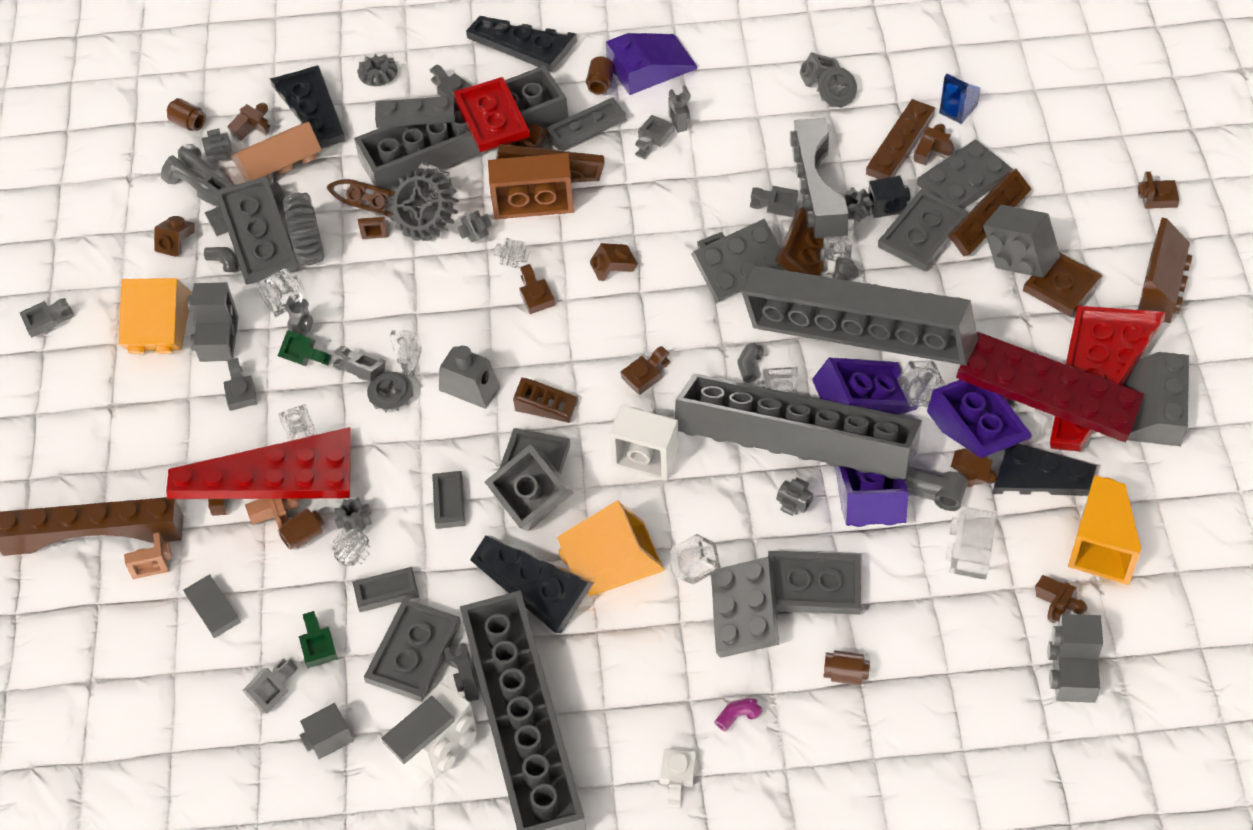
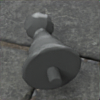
(845, 269)

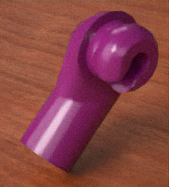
(735, 709)

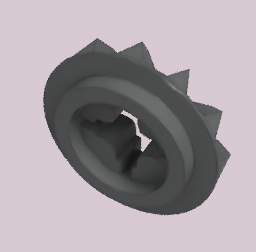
(373, 76)
(842, 78)
(382, 384)

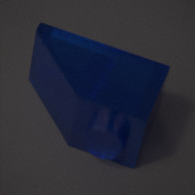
(958, 98)

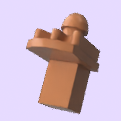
(265, 509)

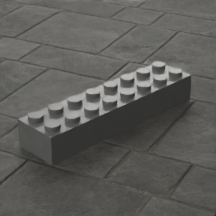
(399, 149)
(861, 314)
(798, 426)
(521, 715)

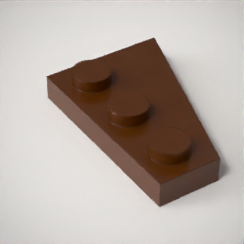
(800, 249)

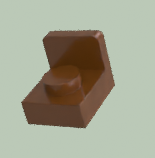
(1158, 193)

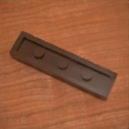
(900, 140)
(1006, 192)

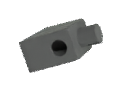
(468, 377)

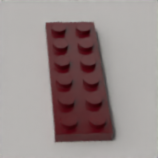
(1052, 387)

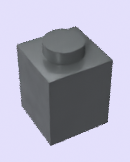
(325, 731)

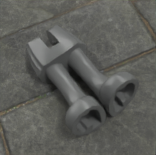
(190, 157)

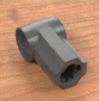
(944, 489)

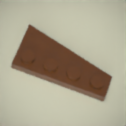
(583, 166)

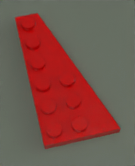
(1108, 346)
(287, 470)

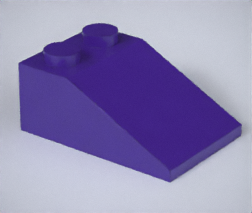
(647, 59)
(862, 384)
(976, 418)
(871, 498)

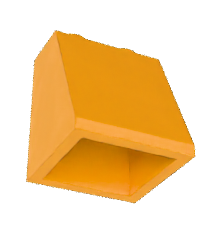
(153, 315)
(1107, 533)
(610, 549)

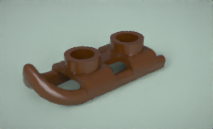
(356, 194)

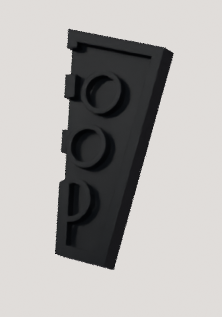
(522, 41)
(310, 101)
(546, 588)

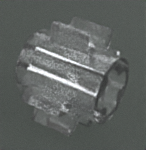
(511, 252)
(351, 547)

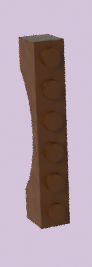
(32, 529)

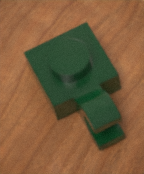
(300, 349)
(316, 643)

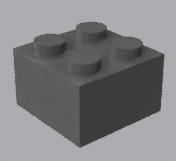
(1022, 240)
(529, 487)

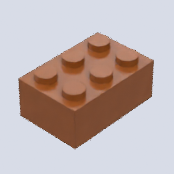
(530, 186)

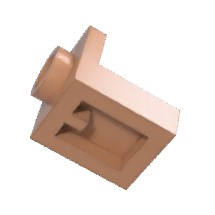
(149, 561)

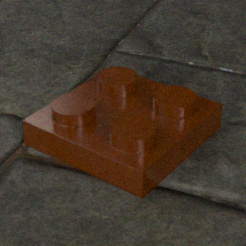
(1064, 285)

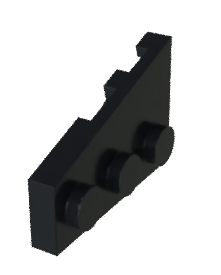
(1038, 470)

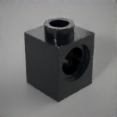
(888, 195)

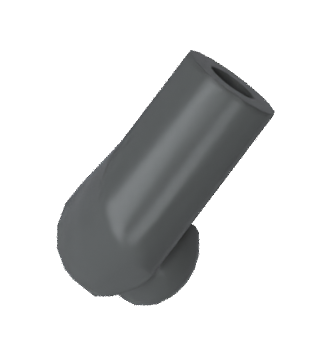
(224, 255)
(745, 361)

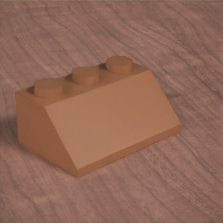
(277, 153)

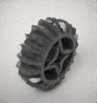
(428, 224)
(303, 228)

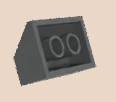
(1164, 406)

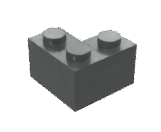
(214, 321)
(1075, 657)

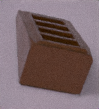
(537, 389)

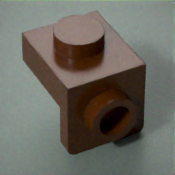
(170, 234)
(612, 258)

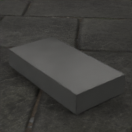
(448, 499)
(385, 589)
(211, 606)
(417, 730)

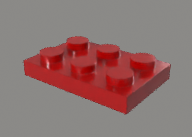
(491, 114)

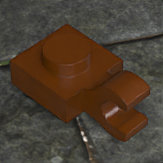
(535, 293)
(644, 373)

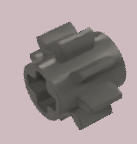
(216, 144)
(858, 203)
(474, 226)
(794, 496)
(352, 515)

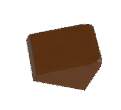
(373, 227)

